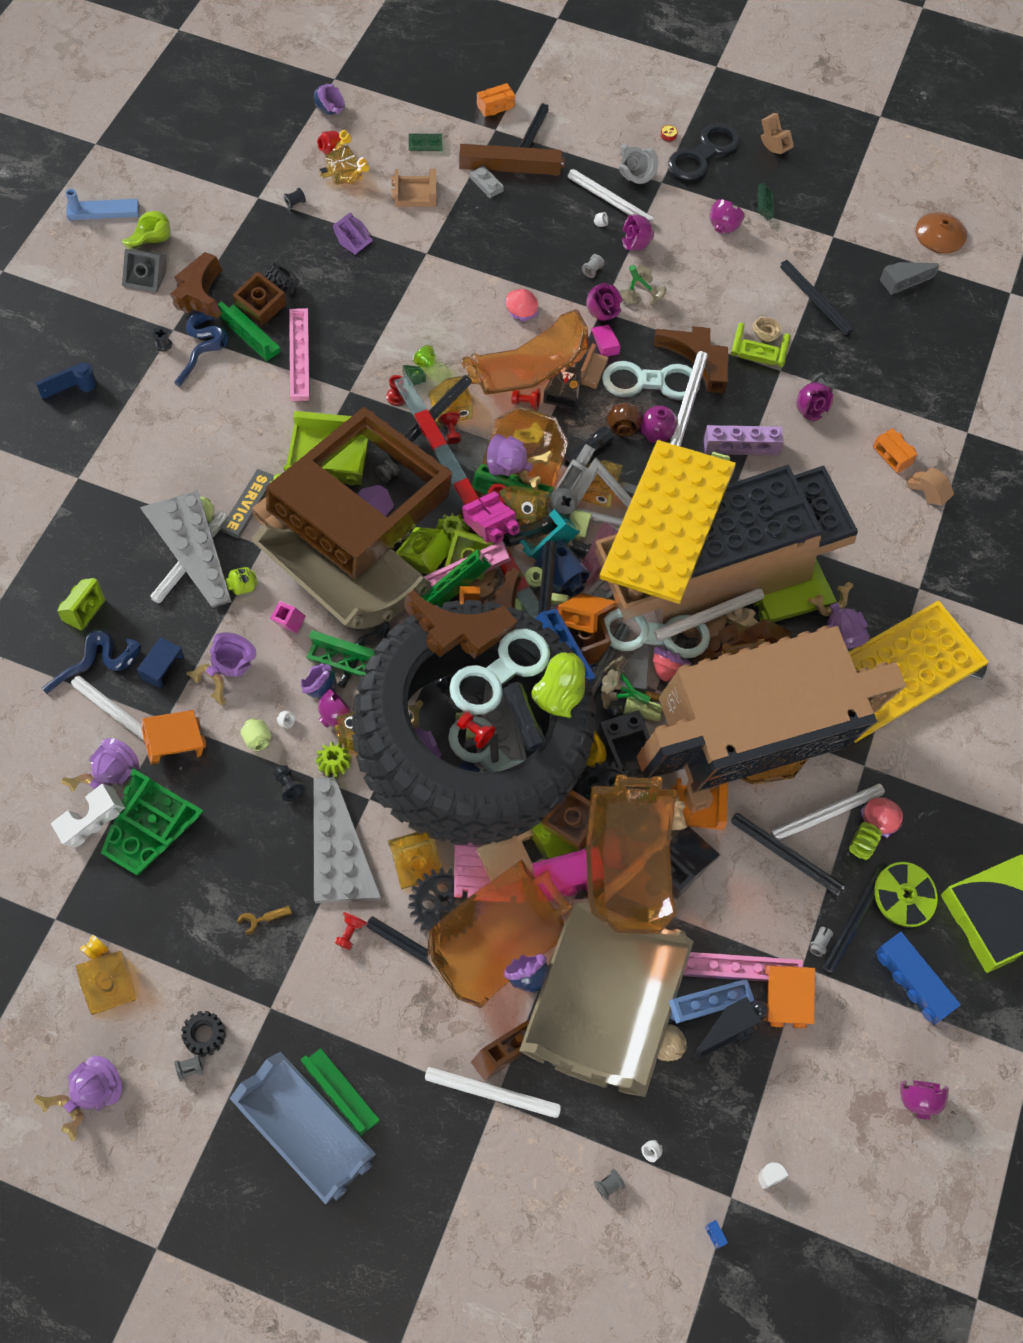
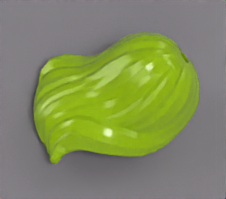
(151, 229)
(561, 685)

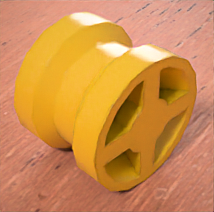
(94, 948)

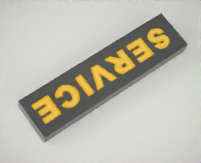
(242, 511)

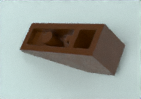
(500, 1052)

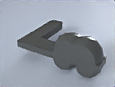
(470, 746)

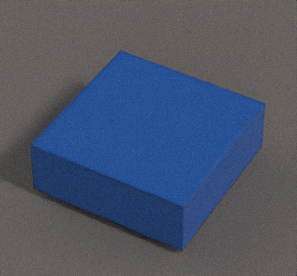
(716, 1234)

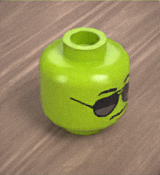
(241, 581)

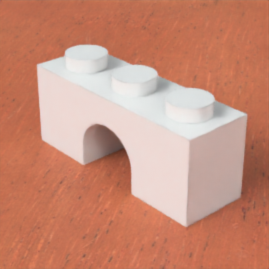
(103, 806)

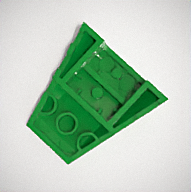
(147, 824)

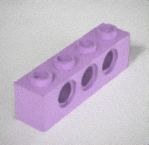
(743, 440)

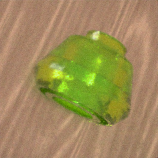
(424, 357)

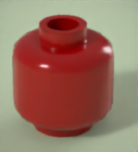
(327, 141)

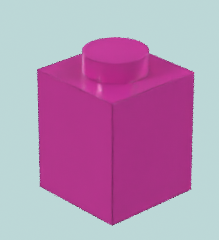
(288, 617)

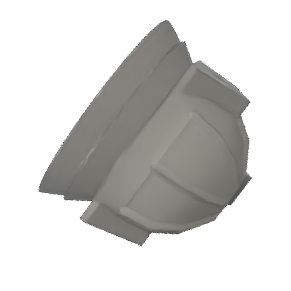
(638, 164)

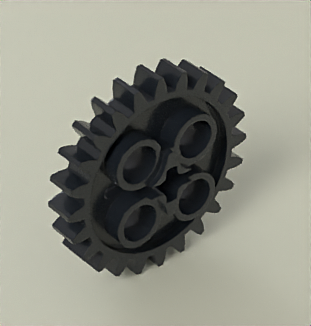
(603, 775)
(430, 917)

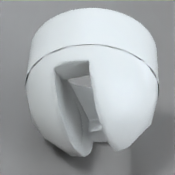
(601, 219)
(286, 715)
(648, 1154)

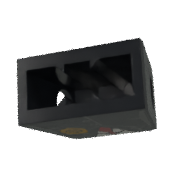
(563, 390)

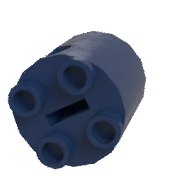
(569, 571)

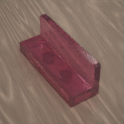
(591, 560)

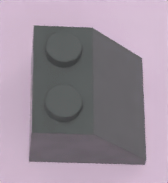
(143, 269)

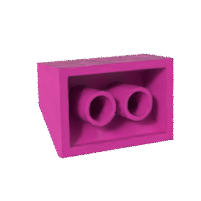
(566, 872)

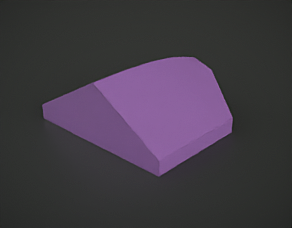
(352, 233)
(378, 498)

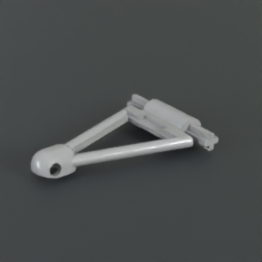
(579, 478)

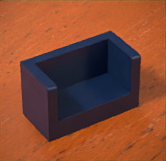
(159, 661)

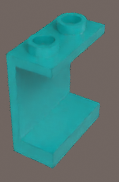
(566, 530)

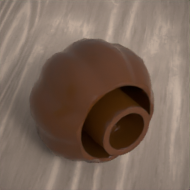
(624, 419)

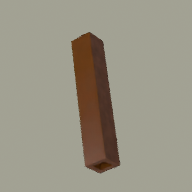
(511, 159)

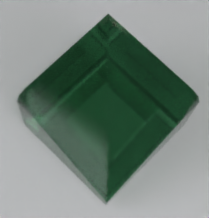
(415, 374)

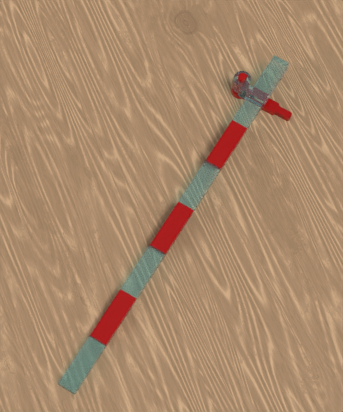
(459, 479)

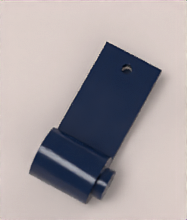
(79, 374)

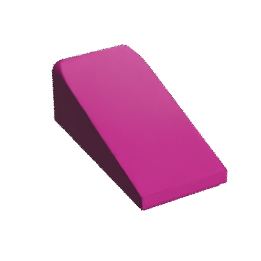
(606, 340)

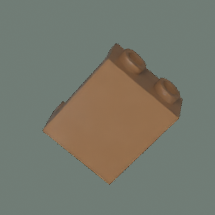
(414, 190)

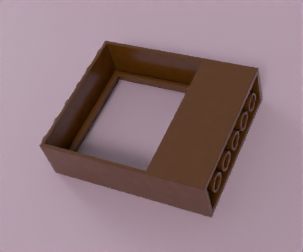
(337, 518)

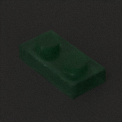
(425, 142)
(765, 201)

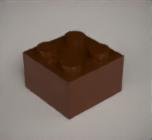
(259, 299)
(569, 820)

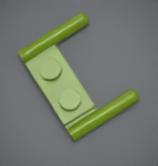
(758, 351)

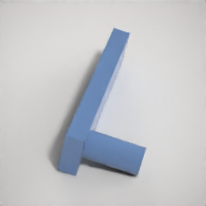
(99, 209)
(708, 1001)

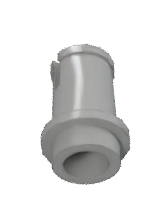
(819, 945)

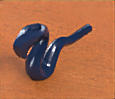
(218, 342)
(93, 639)

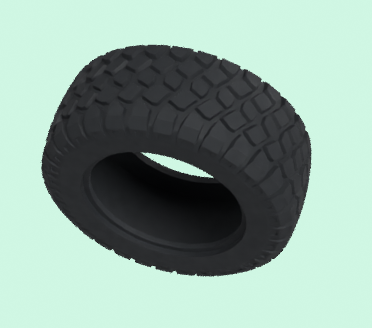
(442, 797)

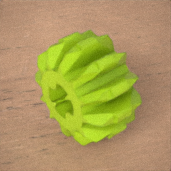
(450, 524)
(330, 766)
(865, 840)

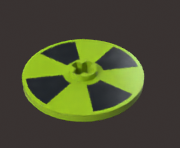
(891, 887)

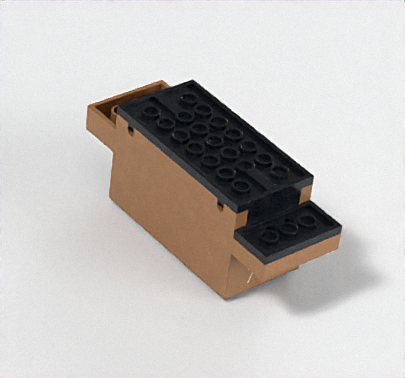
(759, 540)
(765, 709)

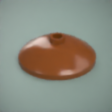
(941, 232)

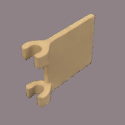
(503, 855)

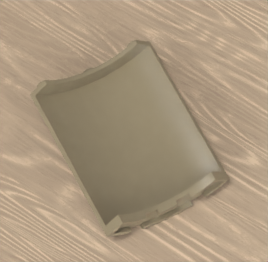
(357, 603)
(606, 1001)

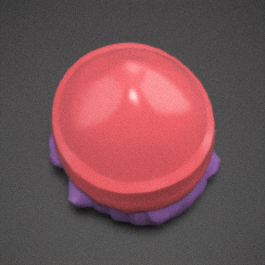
(522, 304)
(667, 663)
(883, 814)

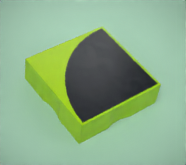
(991, 912)

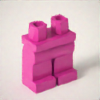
(490, 518)

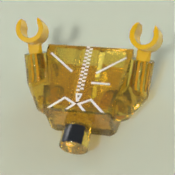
(342, 164)

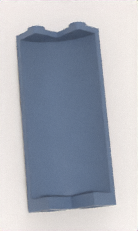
(303, 1127)

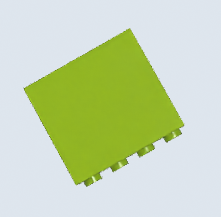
(313, 428)
(794, 599)

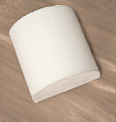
(771, 1175)

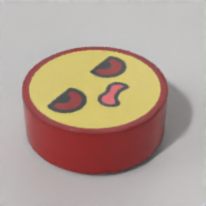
(669, 133)

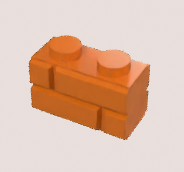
(496, 100)
(895, 450)

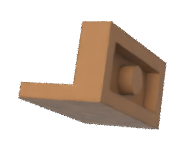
(593, 368)

